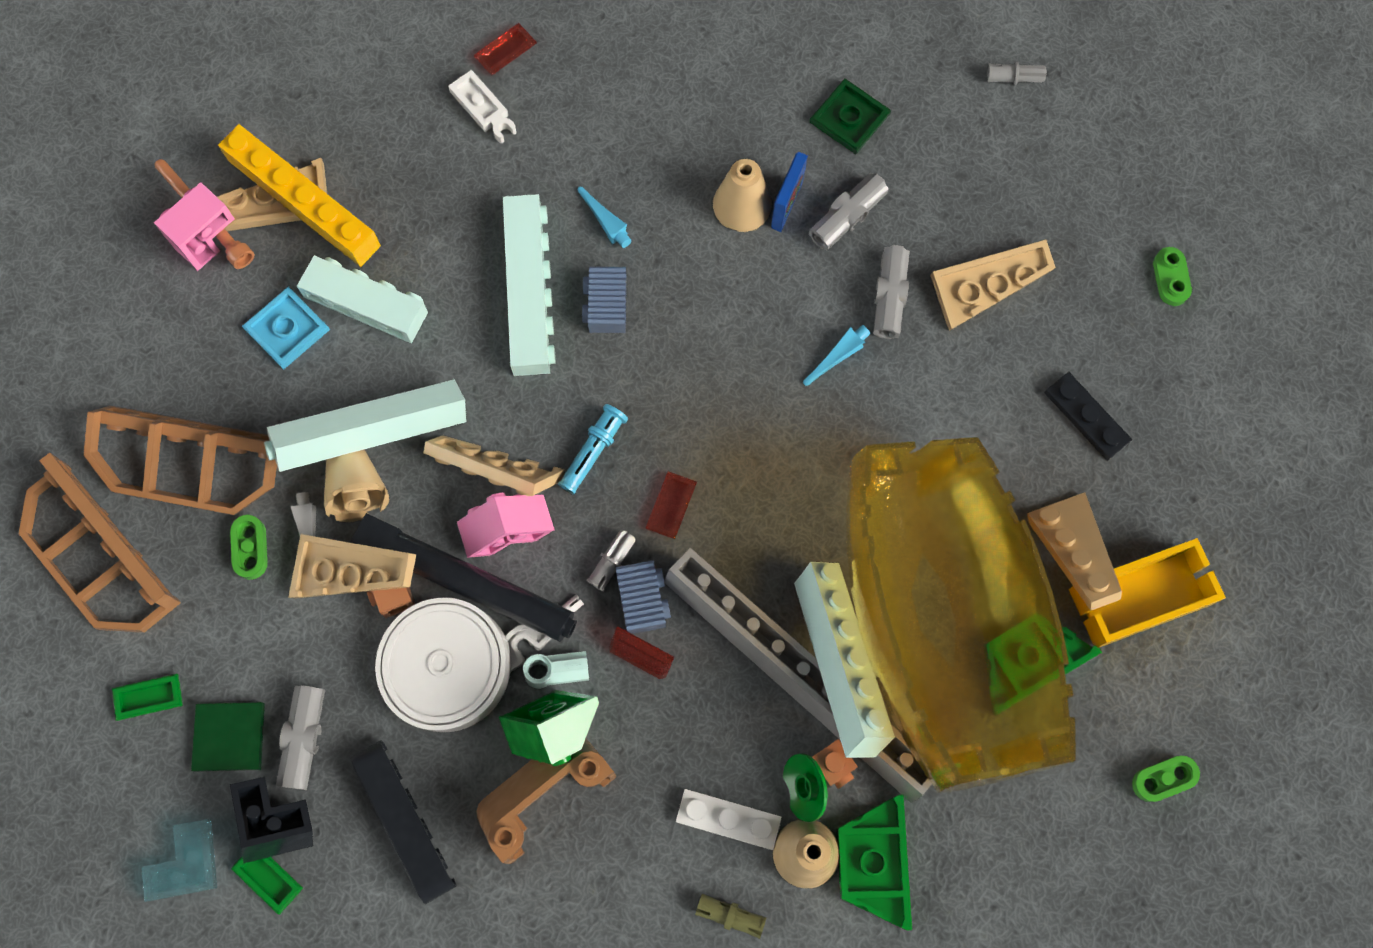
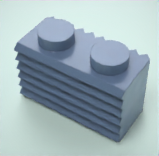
(605, 299)
(641, 597)

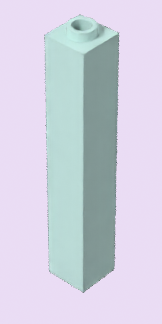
(365, 425)

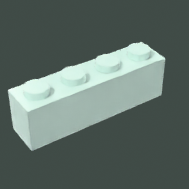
(363, 298)

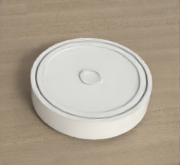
(443, 665)

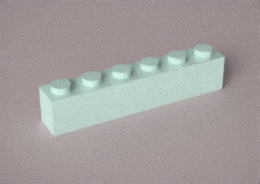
(526, 285)
(843, 661)

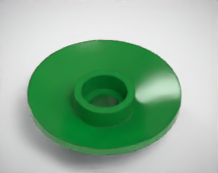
(806, 787)

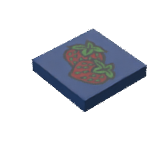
(789, 191)

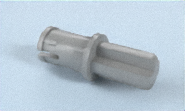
(1016, 73)
(612, 558)

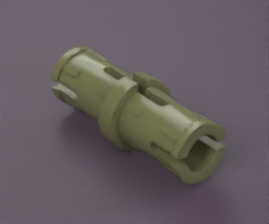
(730, 916)

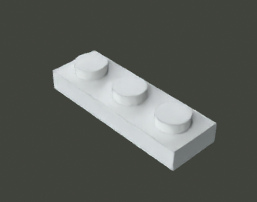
(728, 819)

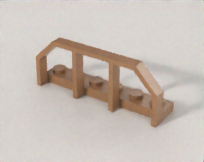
(177, 431)
(113, 542)

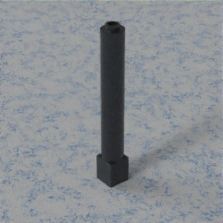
(470, 580)

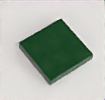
(850, 116)
(228, 737)

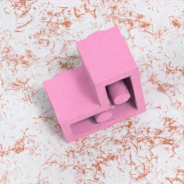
(194, 224)
(504, 522)

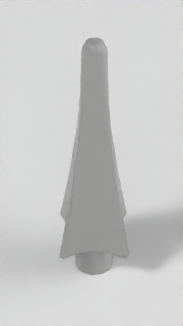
(304, 514)

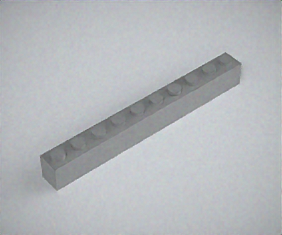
(781, 660)

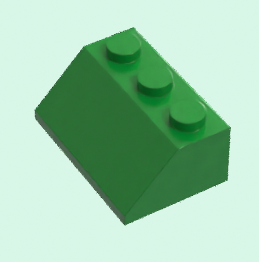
(550, 726)

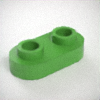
(1172, 274)
(248, 548)
(1165, 780)

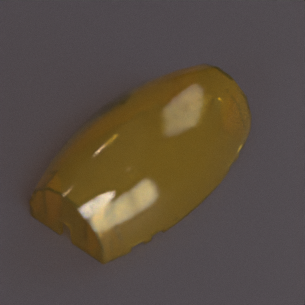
(935, 580)

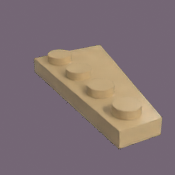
(258, 208)
(983, 282)
(493, 465)
(1078, 548)
(344, 567)

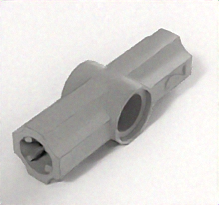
(848, 211)
(891, 292)
(300, 737)

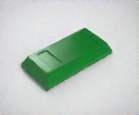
(147, 697)
(269, 882)

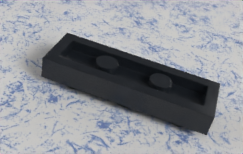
(1088, 416)

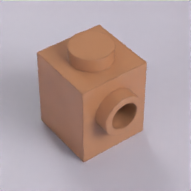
(391, 600)
(835, 765)

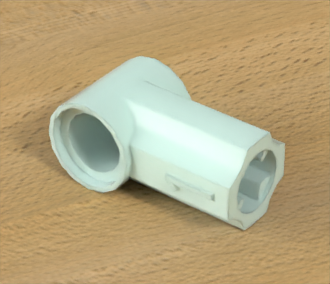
(560, 667)

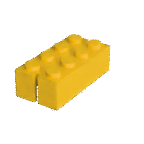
(1153, 593)

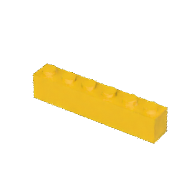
(299, 195)

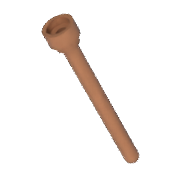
(237, 253)

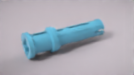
(598, 433)

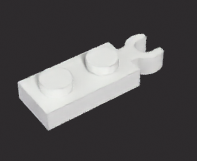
(482, 105)

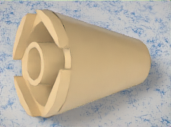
(743, 197)
(353, 487)
(792, 858)

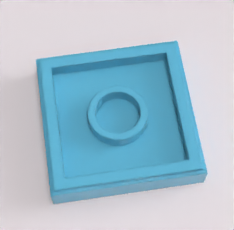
(285, 327)

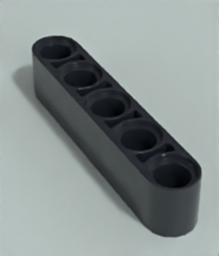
(404, 827)

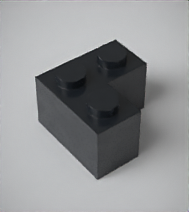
(267, 829)

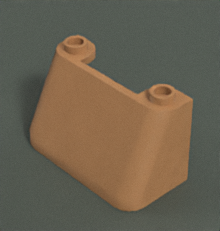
(501, 808)

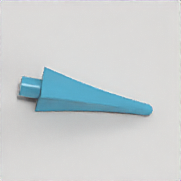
(612, 225)
(848, 345)

